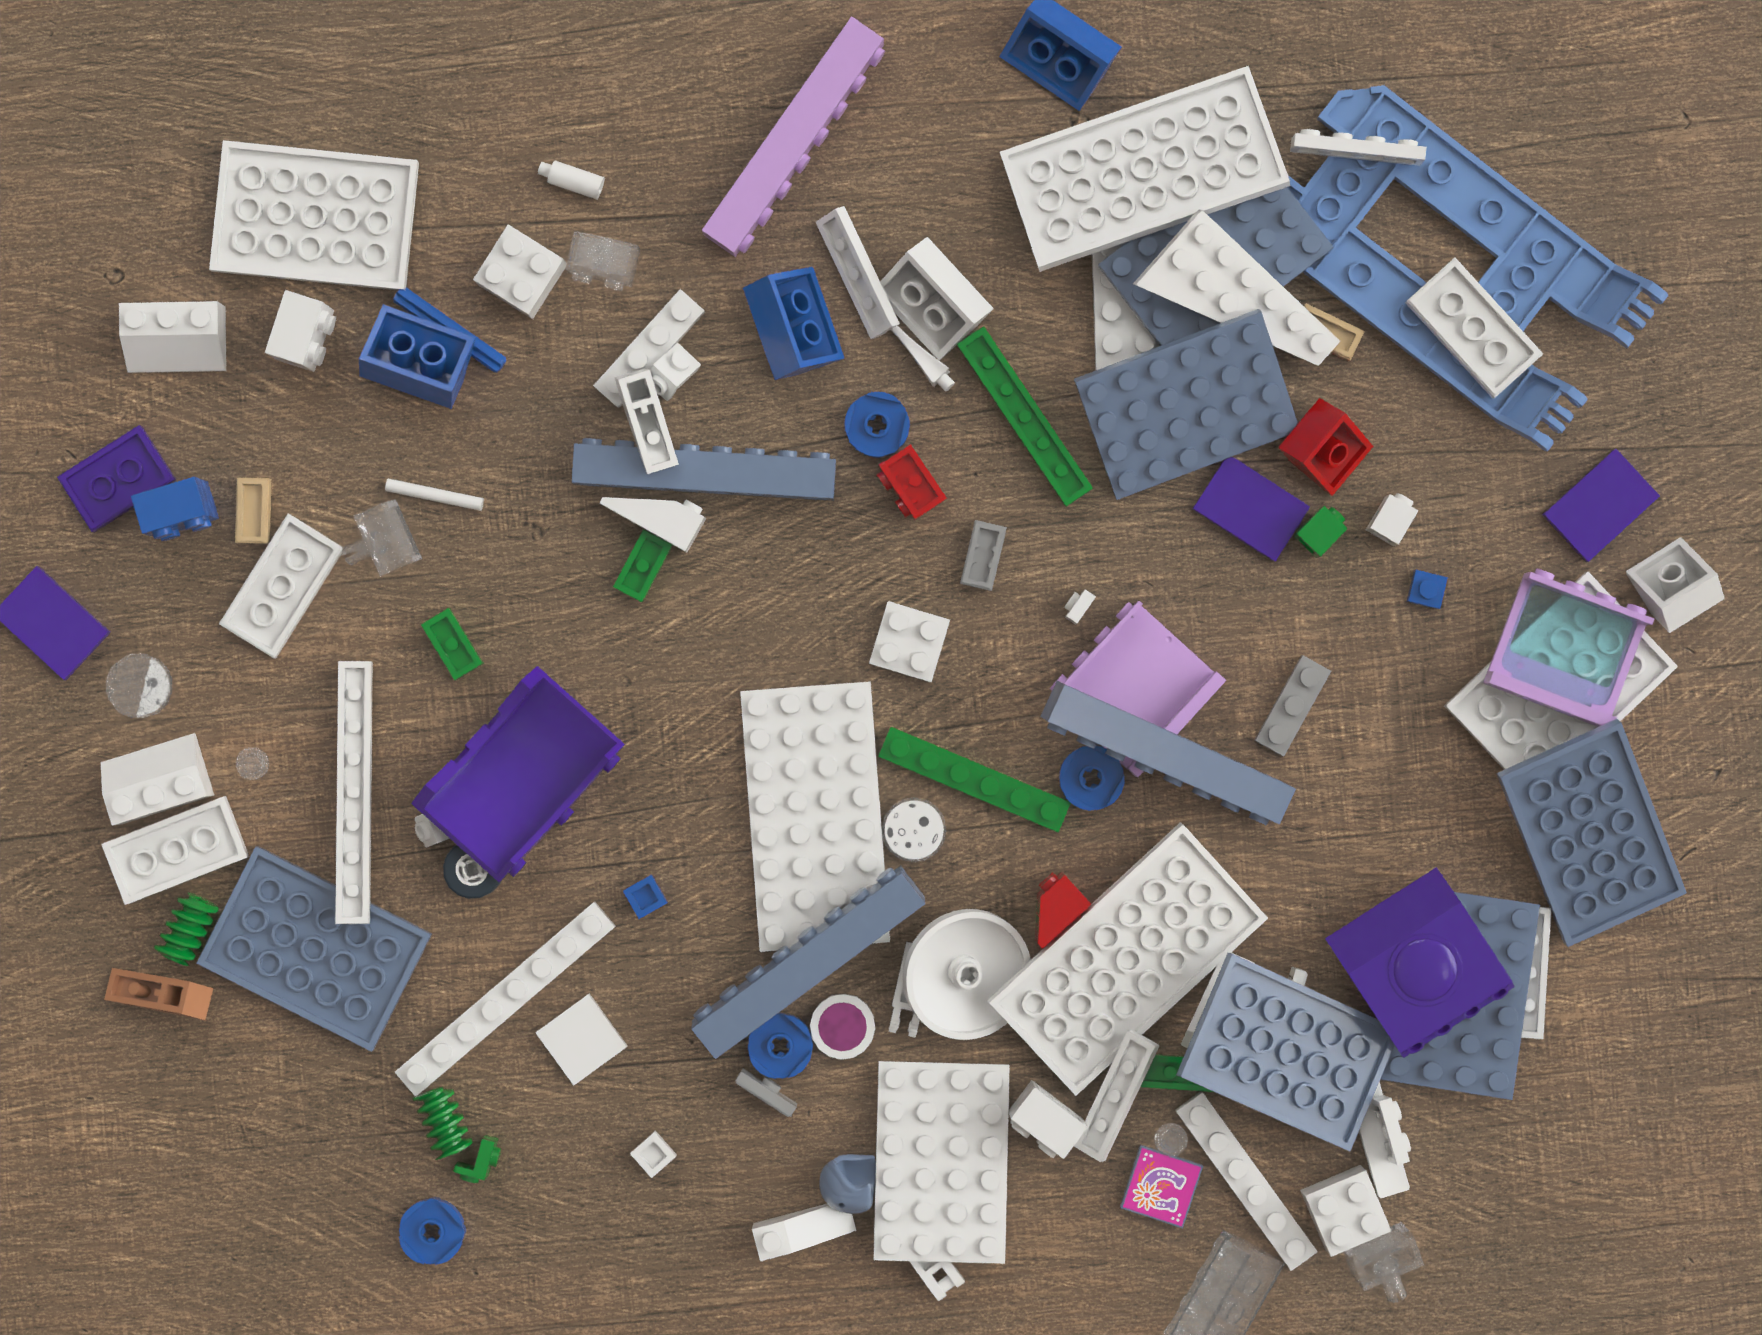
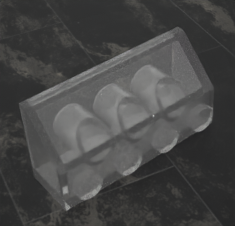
(1227, 1289)

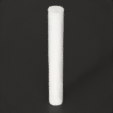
(434, 494)

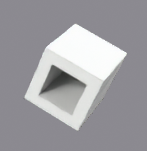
(1392, 518)

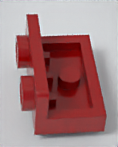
(911, 482)

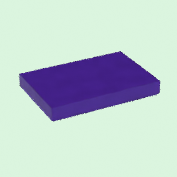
(107, 479)
(1601, 505)
(1251, 508)
(51, 623)

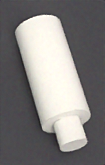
(572, 179)

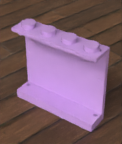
(1144, 673)

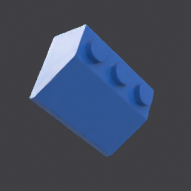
(1060, 51)
(793, 322)
(416, 356)

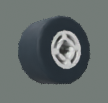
(467, 884)

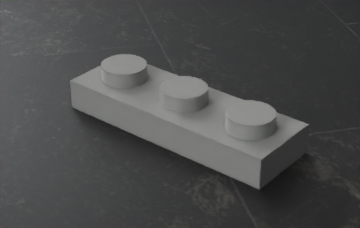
(1292, 705)

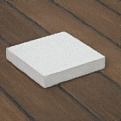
(581, 1039)

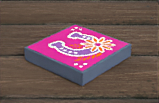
(1161, 1186)

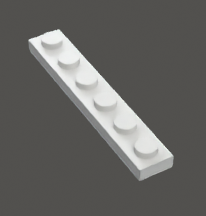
(1246, 1180)

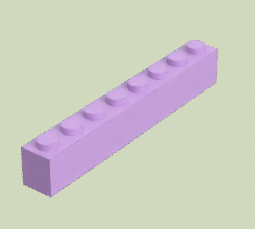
(793, 137)

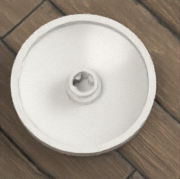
(956, 970)

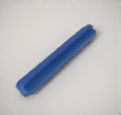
(418, 307)

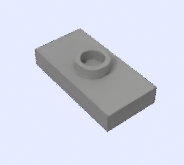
(983, 555)
(766, 1091)

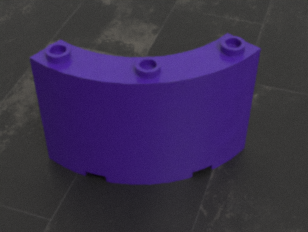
(519, 775)

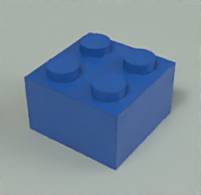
(174, 508)

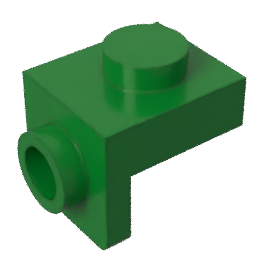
(487, 1157)

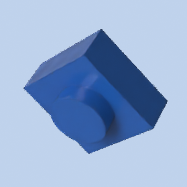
(1427, 589)
(645, 896)

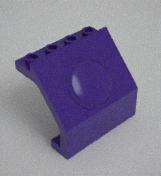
(1420, 962)

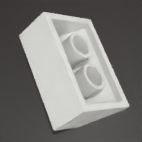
(934, 298)
(173, 336)
(154, 780)

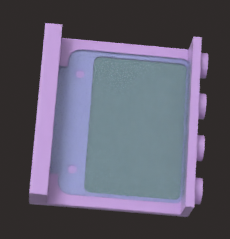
(1566, 648)

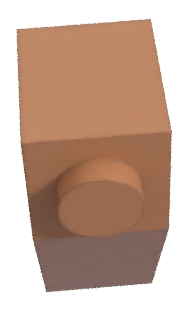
(159, 993)

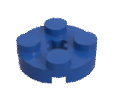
(892, 414)
(1096, 795)
(781, 1064)
(413, 1229)

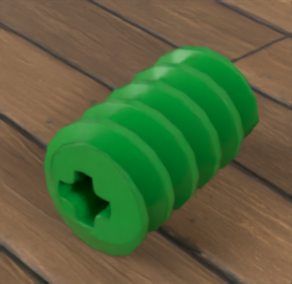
(186, 929)
(443, 1121)

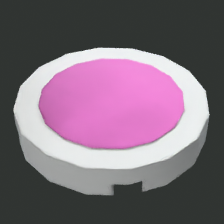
(842, 1026)

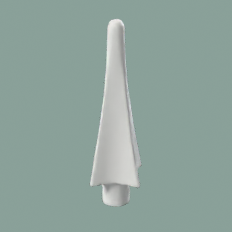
(932, 368)

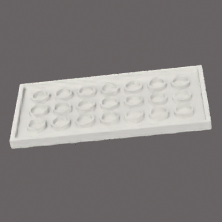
(1144, 168)
(810, 804)
(1127, 958)

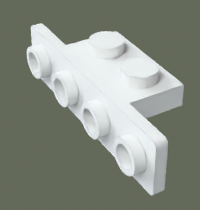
(1385, 1145)

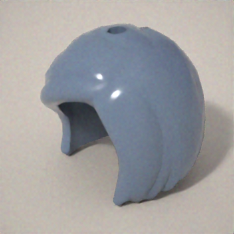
(849, 1183)

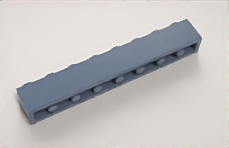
(707, 471)
(1167, 752)
(807, 961)

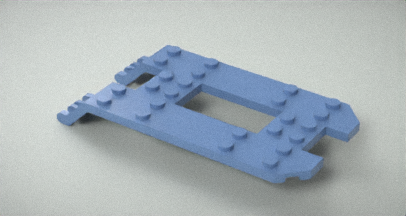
(1532, 251)

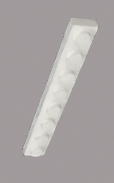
(354, 792)
(505, 999)

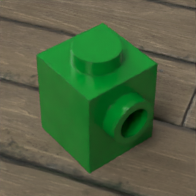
(1321, 531)

